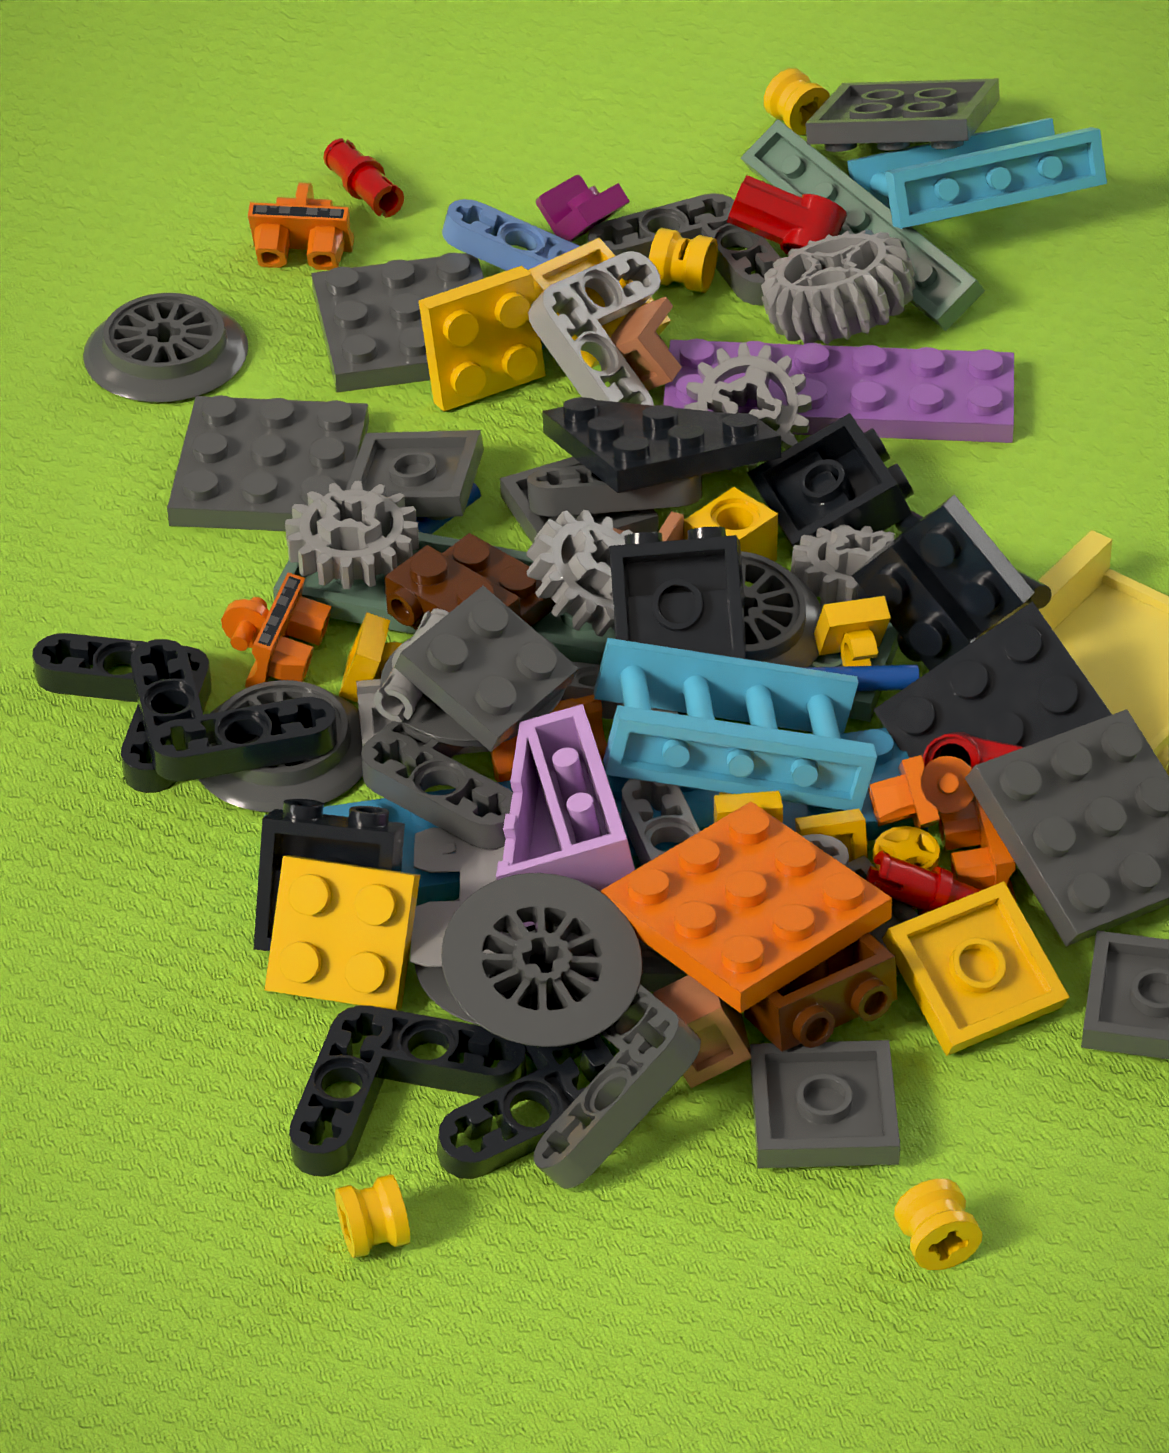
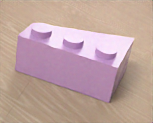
(562, 805)

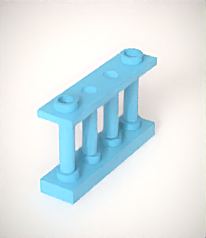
(983, 173)
(731, 755)

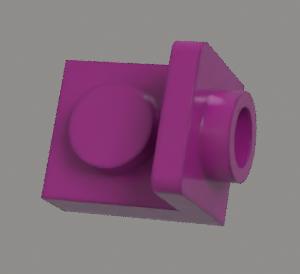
(575, 208)

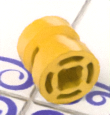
(684, 259)

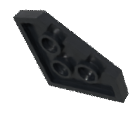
(657, 444)
(1002, 688)

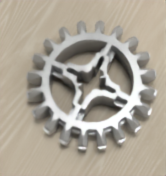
(838, 286)

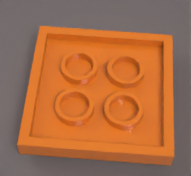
(748, 906)

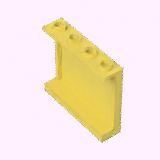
(1114, 635)

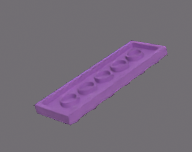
(886, 389)

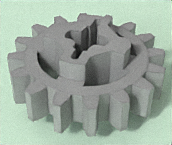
(758, 371)
(351, 534)
(833, 557)
(576, 568)

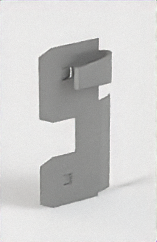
(435, 855)

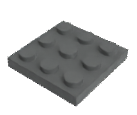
(902, 113)
(375, 317)
(260, 457)
(1084, 823)

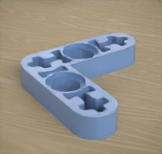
(490, 233)

